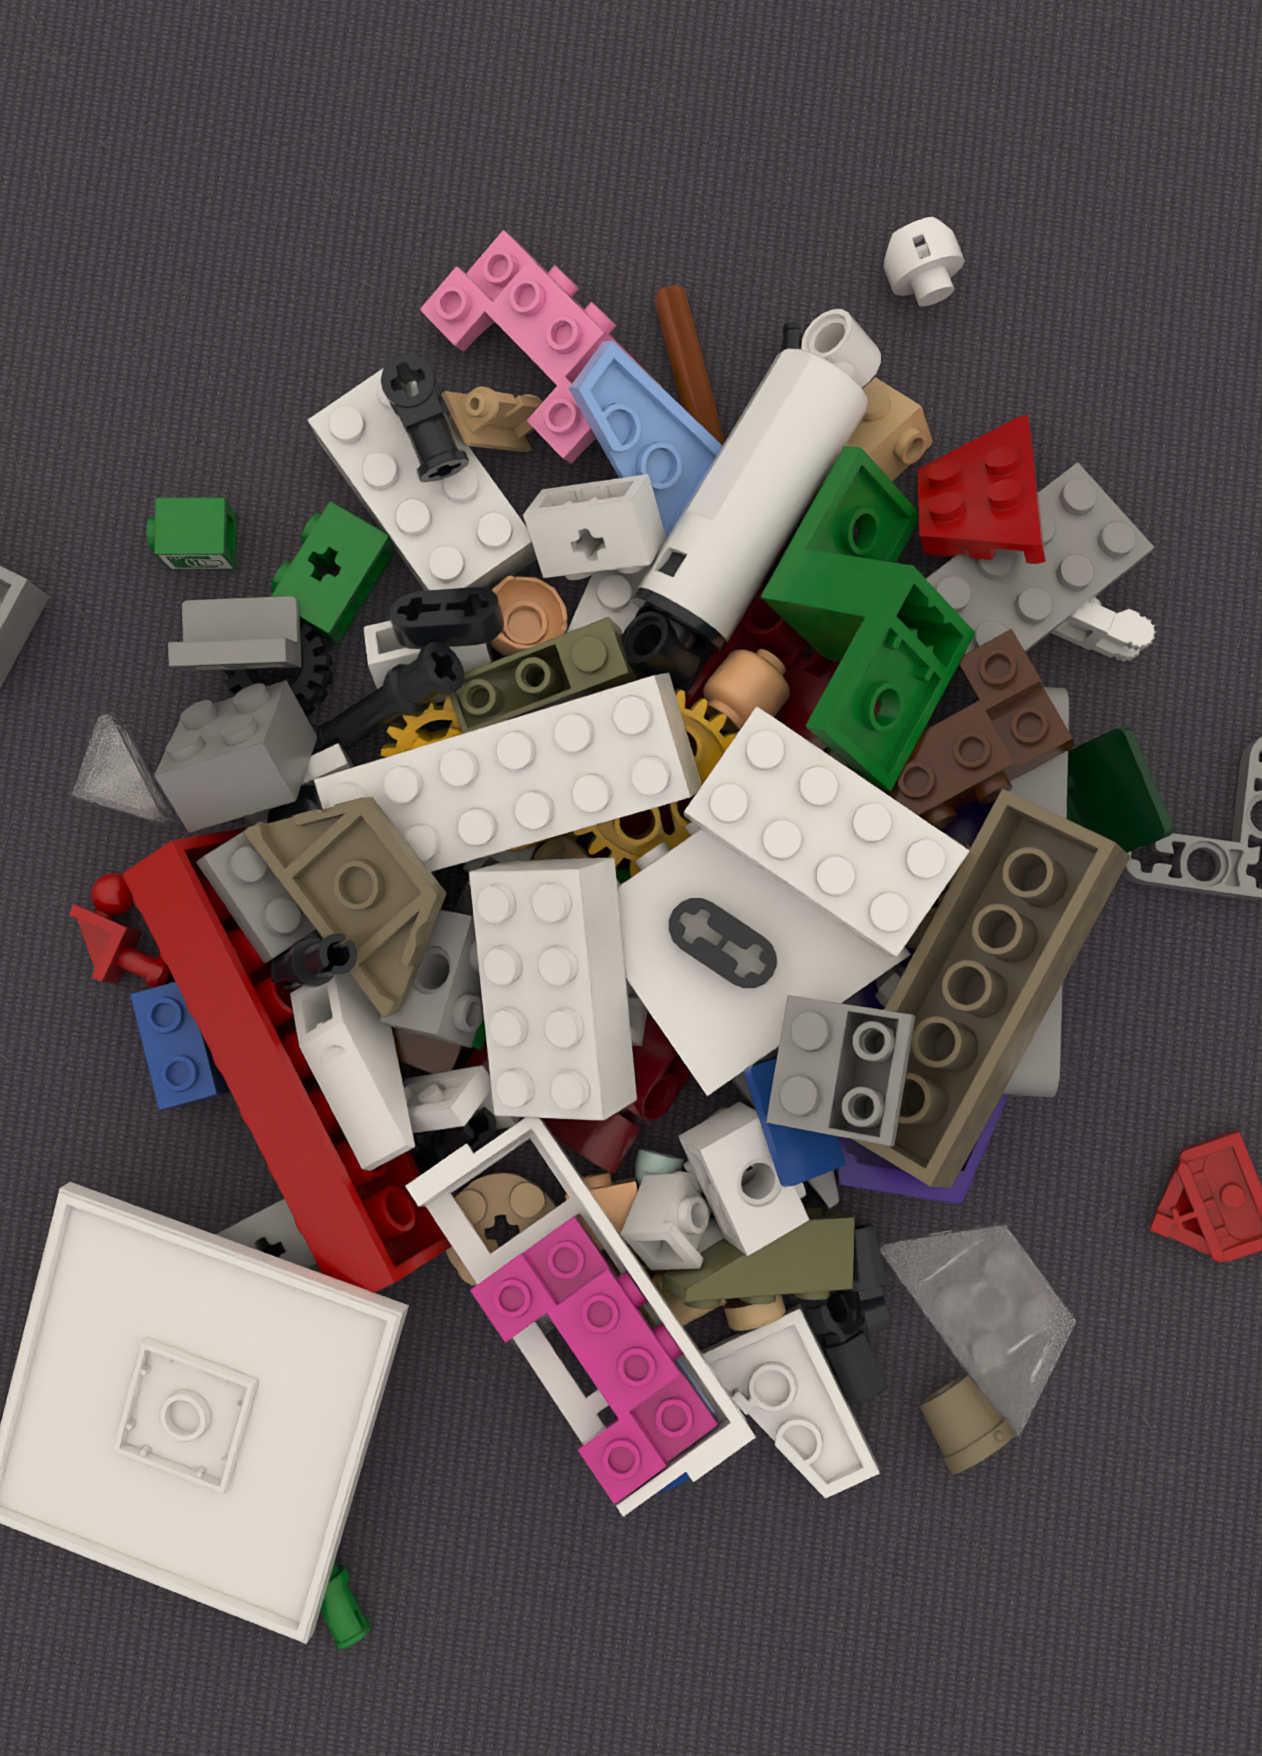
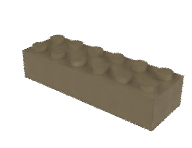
(991, 975)

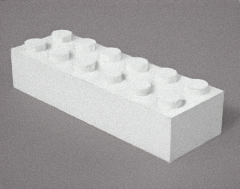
(531, 774)

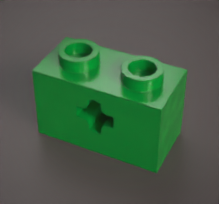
(328, 541)

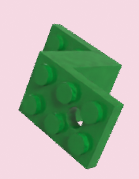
(870, 615)

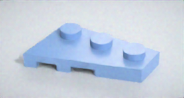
(644, 429)

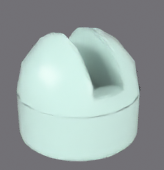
(654, 1163)

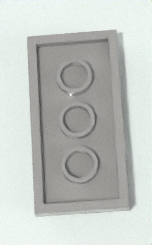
(1085, 549)

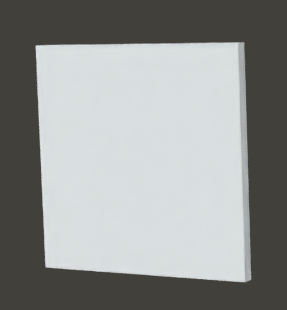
(192, 1409)

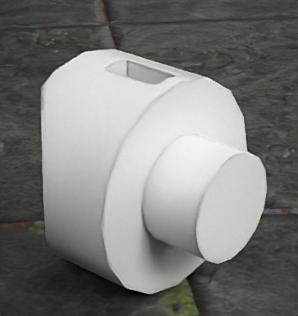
(924, 268)

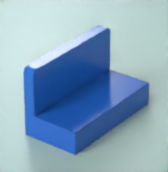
(794, 1151)

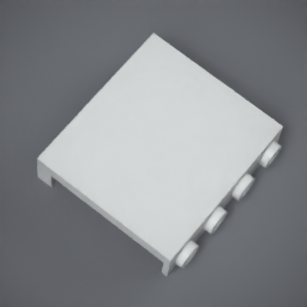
(702, 1014)

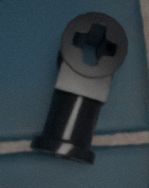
(422, 417)

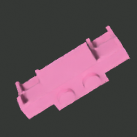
(540, 317)

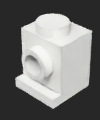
(668, 1221)

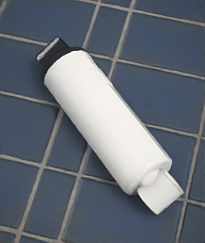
(751, 498)

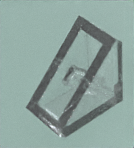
(117, 776)

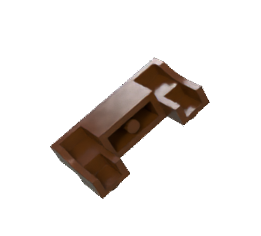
(985, 743)

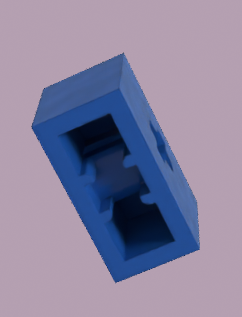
(175, 1049)

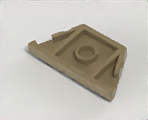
(359, 881)

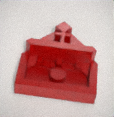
(1213, 1200)

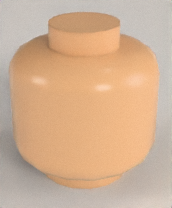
(742, 684)

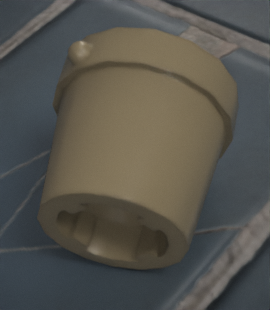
(965, 1424)

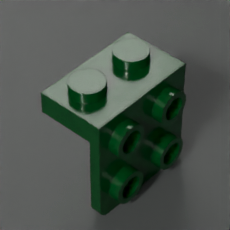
(1115, 791)

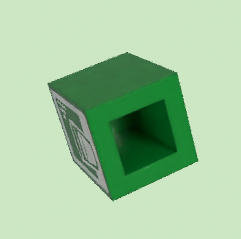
(194, 533)

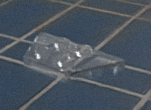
(988, 1310)

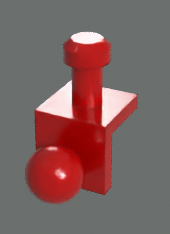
(114, 942)

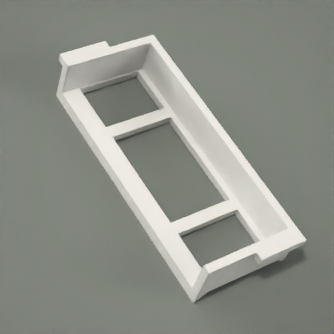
(435, 1192)

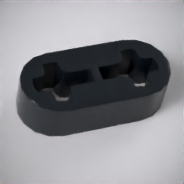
(447, 617)
(731, 930)

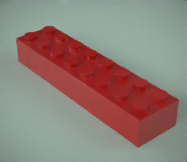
(352, 1218)

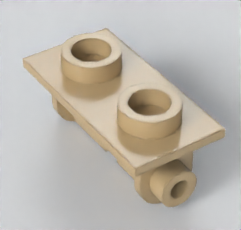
(491, 418)

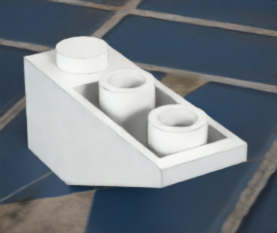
(355, 1067)

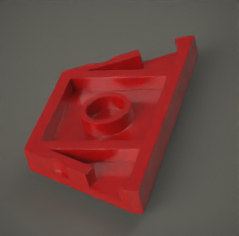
(983, 497)

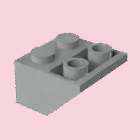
(841, 1070)

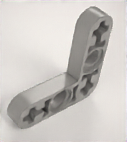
(1229, 856)

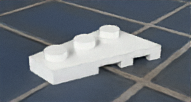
(793, 1395)

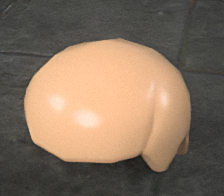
(530, 613)

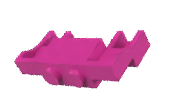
(615, 1344)

